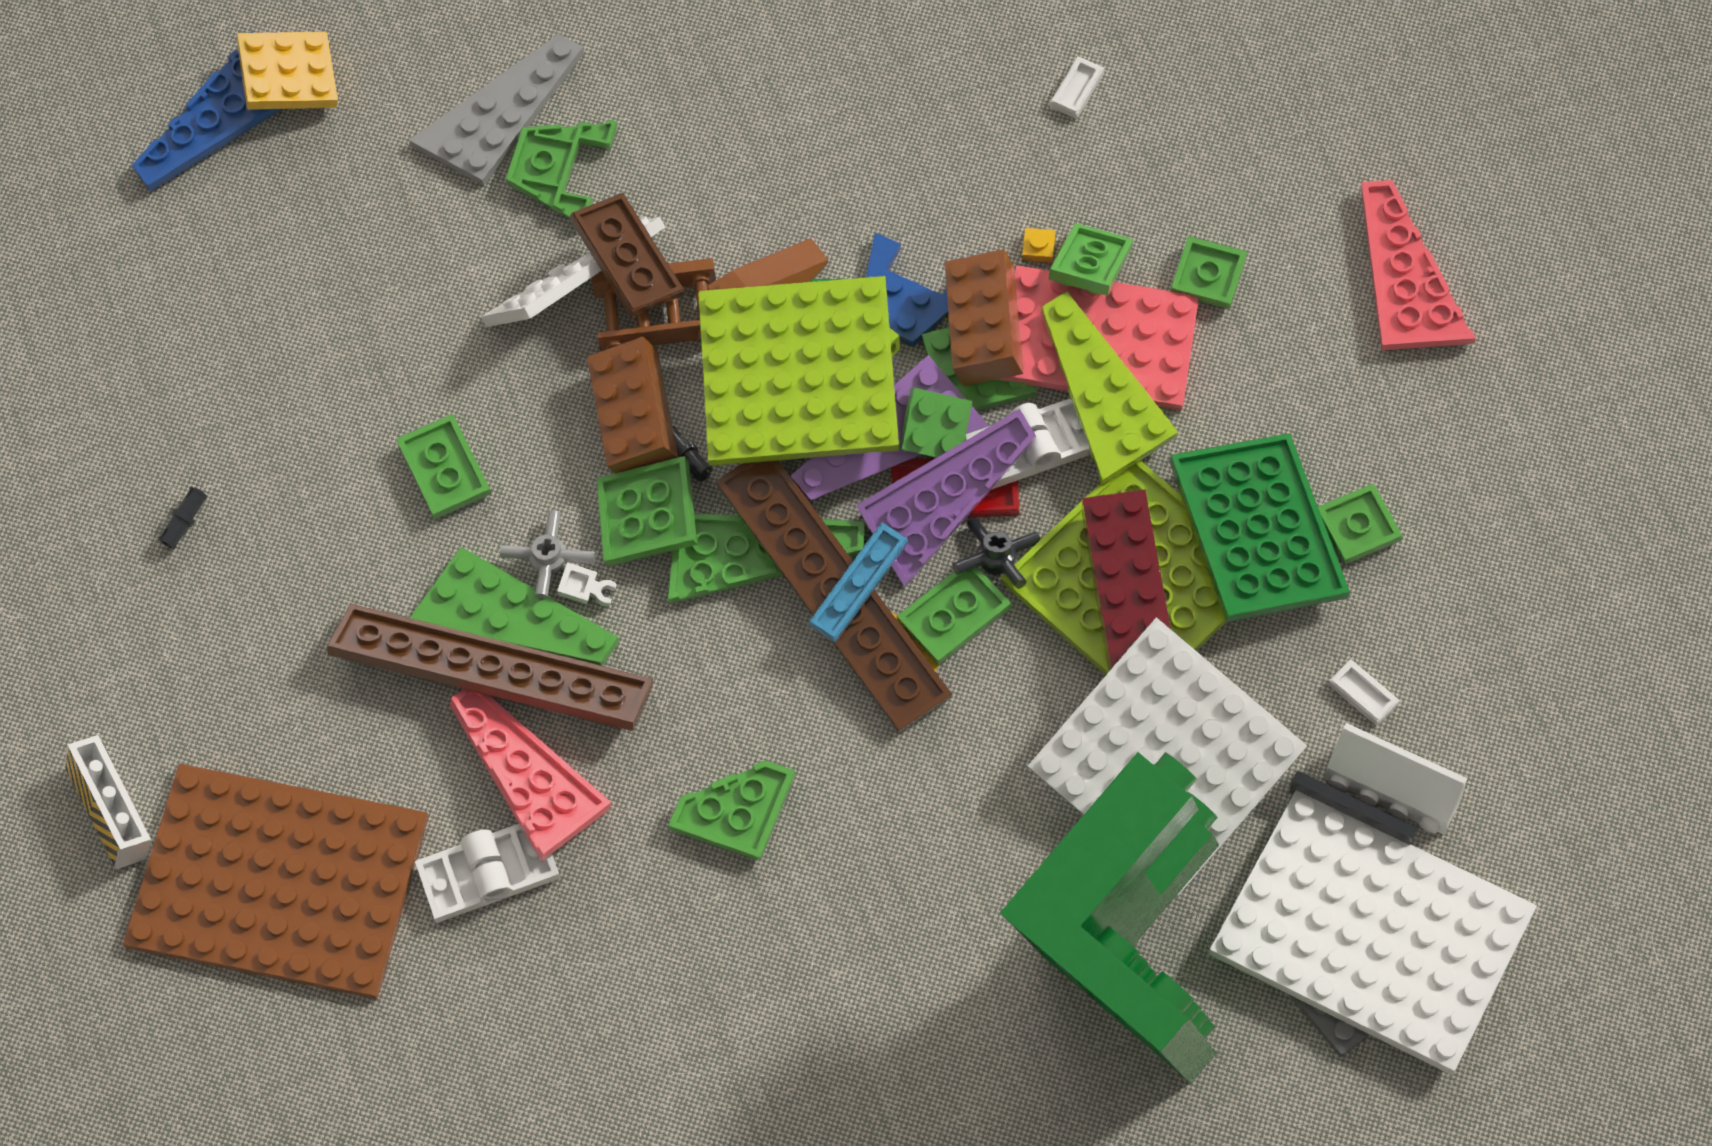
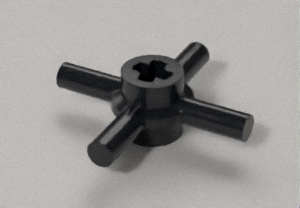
(996, 553)

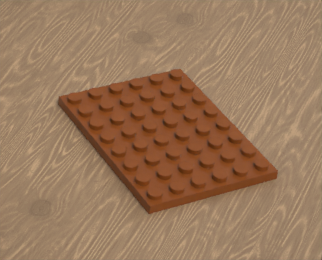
(277, 881)

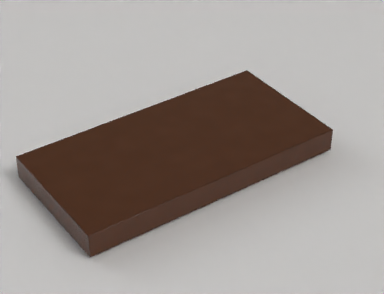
(626, 254)

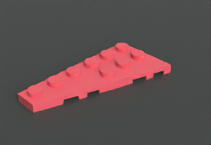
(1407, 283)

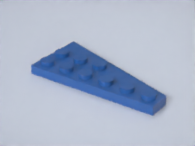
(208, 123)

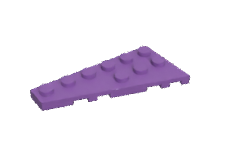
(829, 473)
(945, 491)

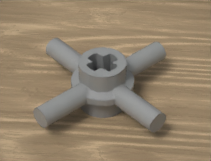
(547, 554)

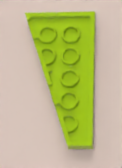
(1108, 400)

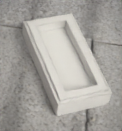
(1077, 87)
(1363, 692)

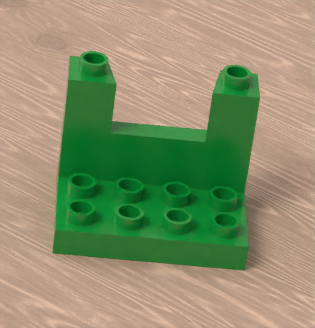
(1106, 891)

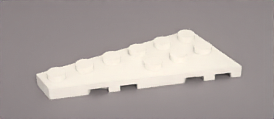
(559, 283)

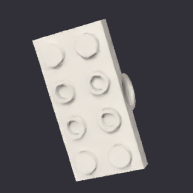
(1056, 442)
(482, 871)

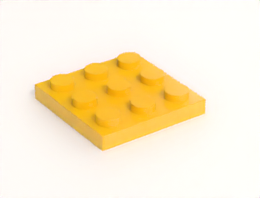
(287, 70)

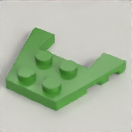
(546, 159)

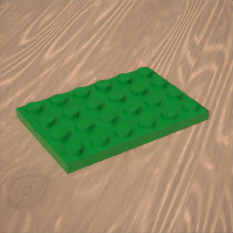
(1258, 527)

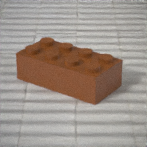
(983, 317)
(632, 406)

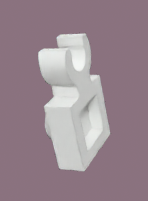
(580, 583)

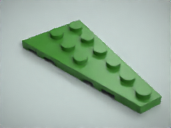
(495, 605)

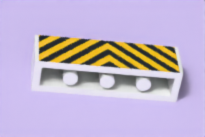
(107, 802)

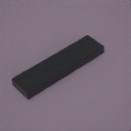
(1353, 807)

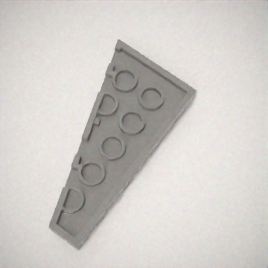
(489, 123)

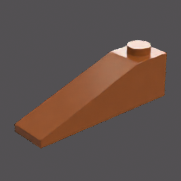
(788, 266)

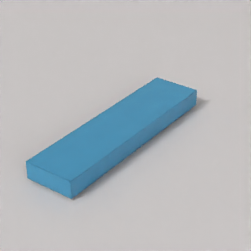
(858, 582)

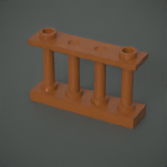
(689, 273)

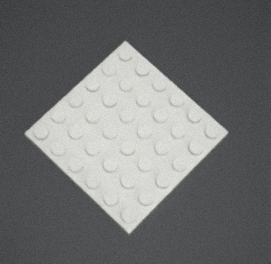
(1178, 704)

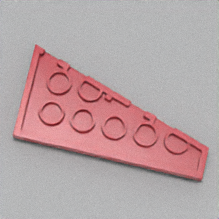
(538, 785)

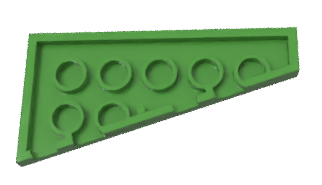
(732, 557)

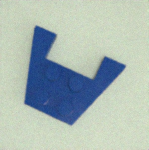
(911, 306)

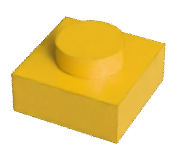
(1038, 245)

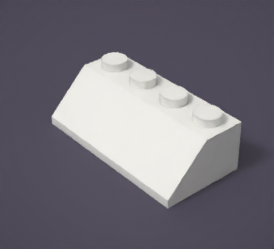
(1395, 779)

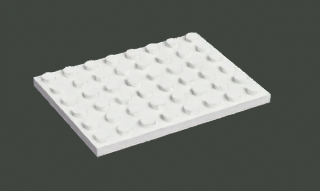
(1373, 931)

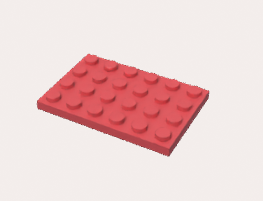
(1141, 324)

